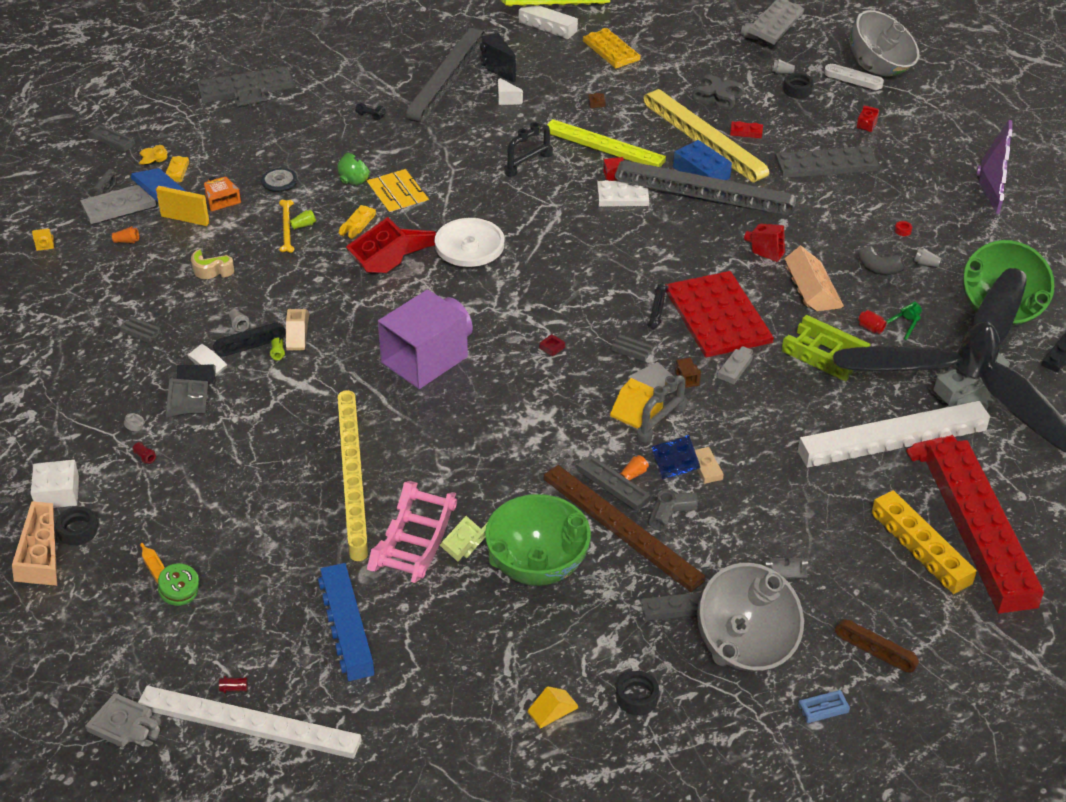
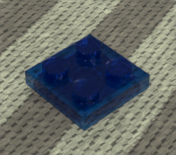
(676, 457)

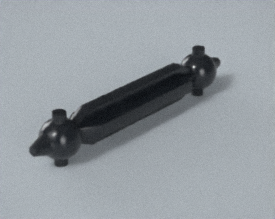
(657, 306)

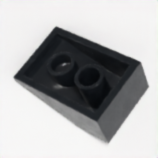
(498, 56)

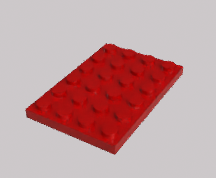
(718, 314)

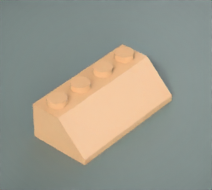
(812, 281)

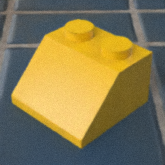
(631, 403)

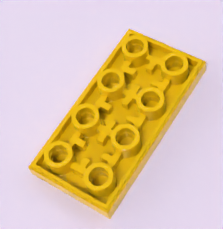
(611, 48)

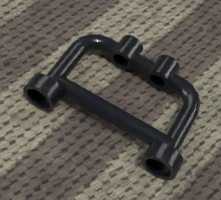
(545, 149)

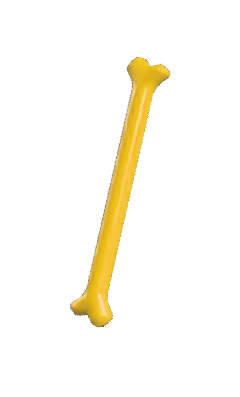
(286, 226)

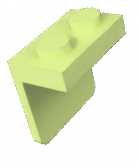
(463, 539)

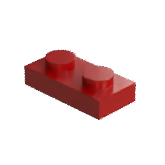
(743, 129)

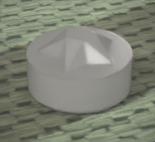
(134, 422)

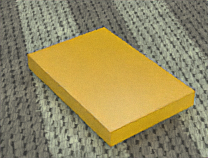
(182, 205)

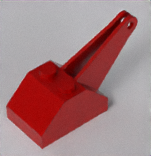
(385, 245)

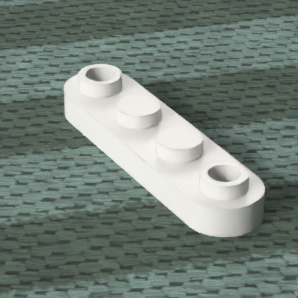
(853, 76)

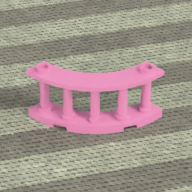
(385, 550)

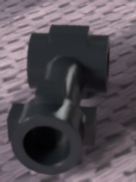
(376, 113)

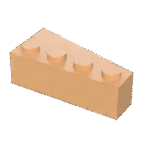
(36, 549)

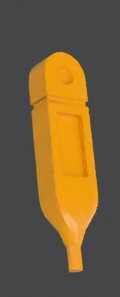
(152, 561)

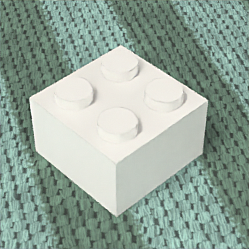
(55, 483)

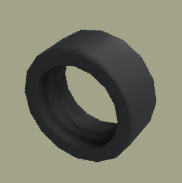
(798, 91)
(72, 515)
(637, 707)

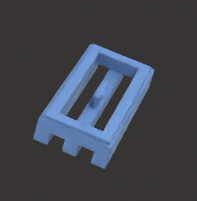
(825, 709)

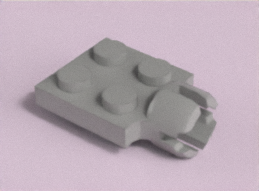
(124, 722)

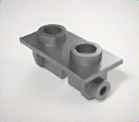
(788, 569)

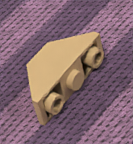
(296, 329)

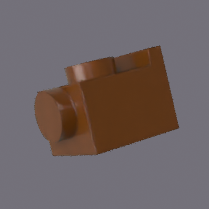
(689, 371)

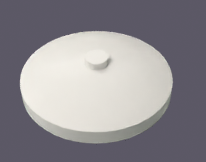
(469, 242)

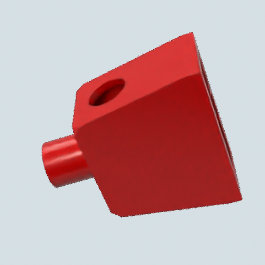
(767, 241)

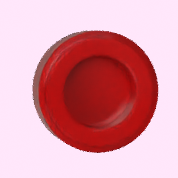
(903, 228)

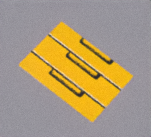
(397, 190)

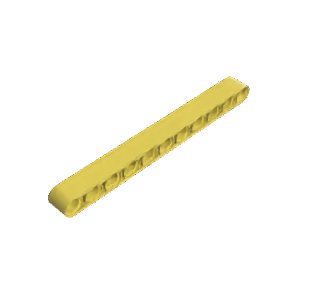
(699, 130)
(352, 477)

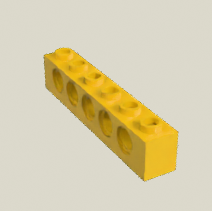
(923, 542)

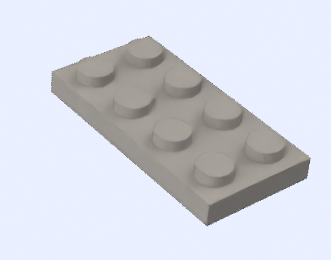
(117, 203)

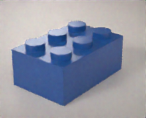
(702, 161)

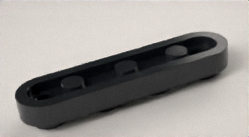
(248, 339)

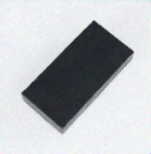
(197, 372)

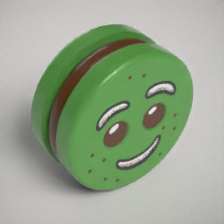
(178, 584)

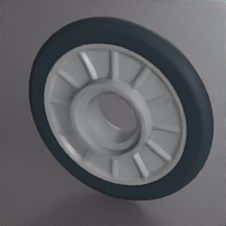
(270, 181)

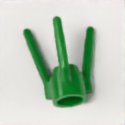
(910, 312)

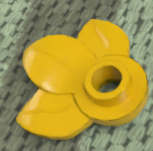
(156, 154)

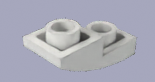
(203, 355)

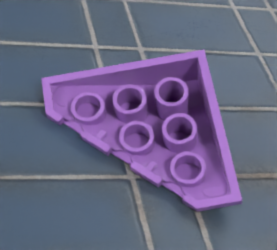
(993, 168)

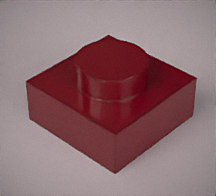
(552, 345)

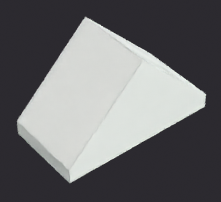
(508, 93)

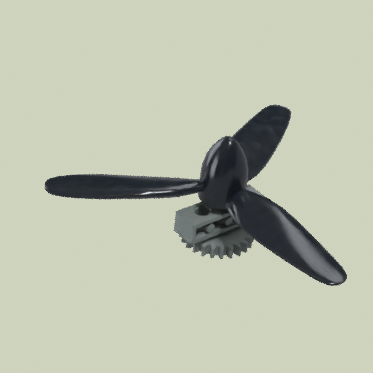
(979, 368)

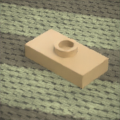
(709, 468)

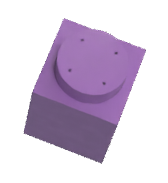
(424, 337)

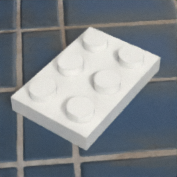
(621, 194)

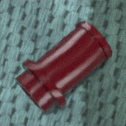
(146, 455)
(232, 684)

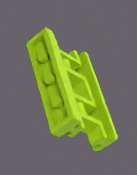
(825, 335)

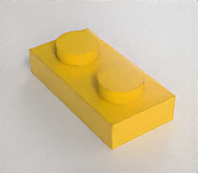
(177, 168)

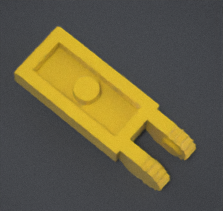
(357, 221)

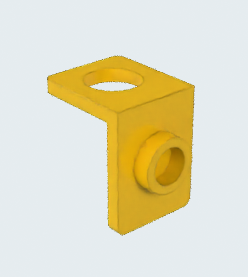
(43, 239)

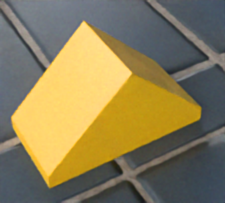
(551, 705)

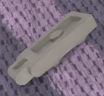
(735, 365)

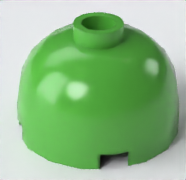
(351, 170)

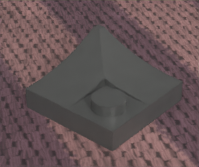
(186, 397)

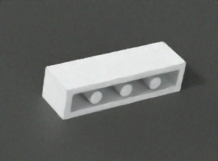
(548, 20)

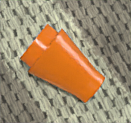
(127, 235)
(636, 467)

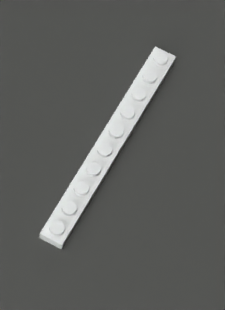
(251, 722)

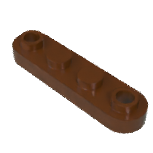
(877, 645)

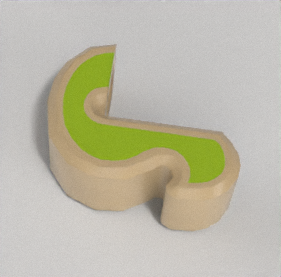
(211, 267)

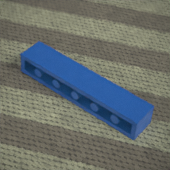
(346, 621)

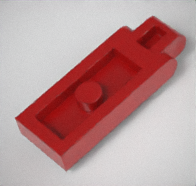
(920, 450)

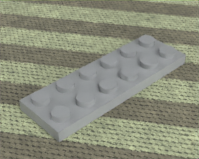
(776, 20)

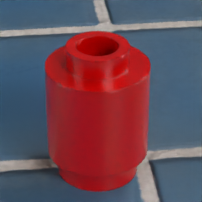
(872, 322)

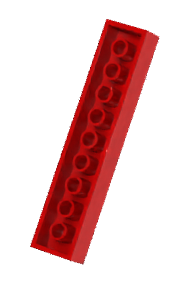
(984, 527)

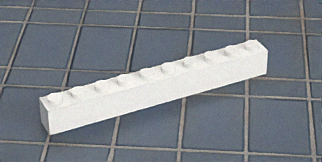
(892, 433)

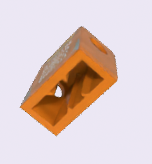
(221, 193)

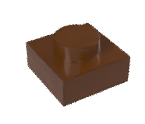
(596, 100)

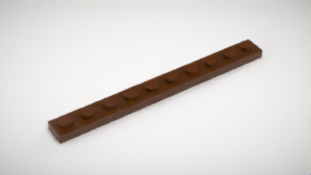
(625, 528)

